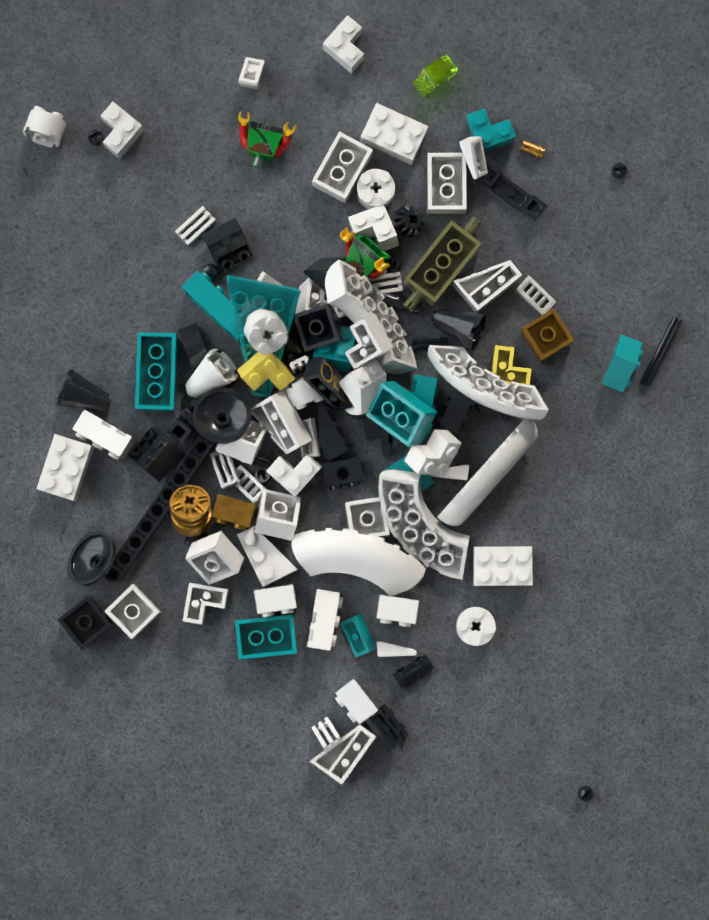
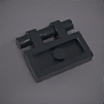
(386, 727)

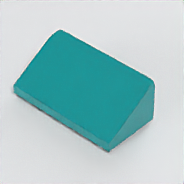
(358, 635)

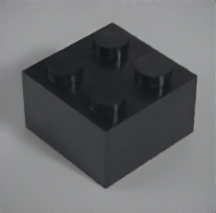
(85, 622)

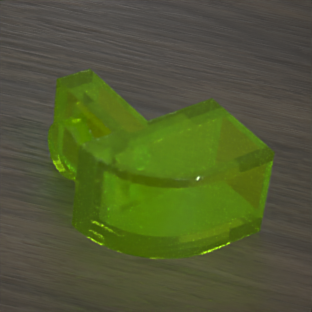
(434, 74)

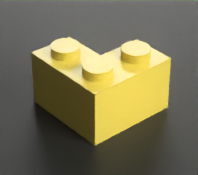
(502, 366)
(262, 367)

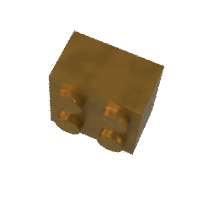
(546, 335)
(234, 512)

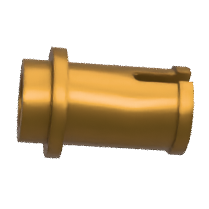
(534, 150)

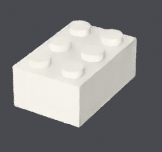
(394, 134)
(342, 167)
(446, 183)
(65, 467)
(502, 566)

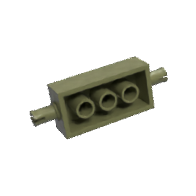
(442, 263)

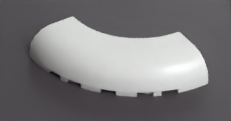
(359, 300)
(485, 387)
(490, 474)
(417, 527)
(357, 555)

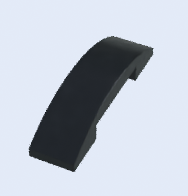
(512, 194)

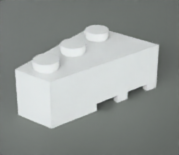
(282, 422)
(324, 619)

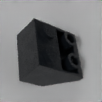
(228, 246)
(155, 454)

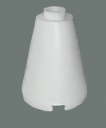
(212, 373)

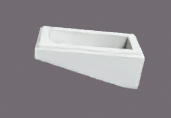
(474, 154)
(525, 295)
(456, 472)
(256, 499)
(390, 650)

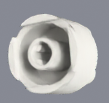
(44, 127)
(379, 179)
(267, 341)
(301, 392)
(487, 626)

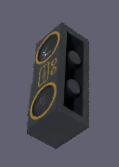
(324, 380)

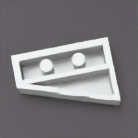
(485, 286)
(103, 435)
(265, 557)
(344, 756)

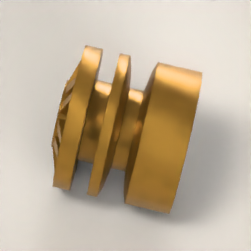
(191, 510)

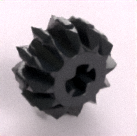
(407, 221)

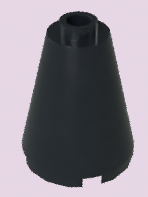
(460, 325)
(82, 394)

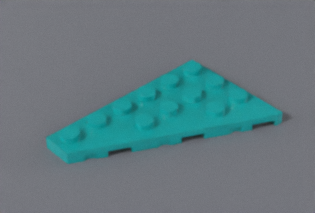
(253, 295)

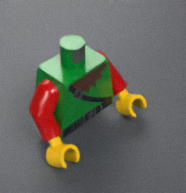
(263, 141)
(365, 255)

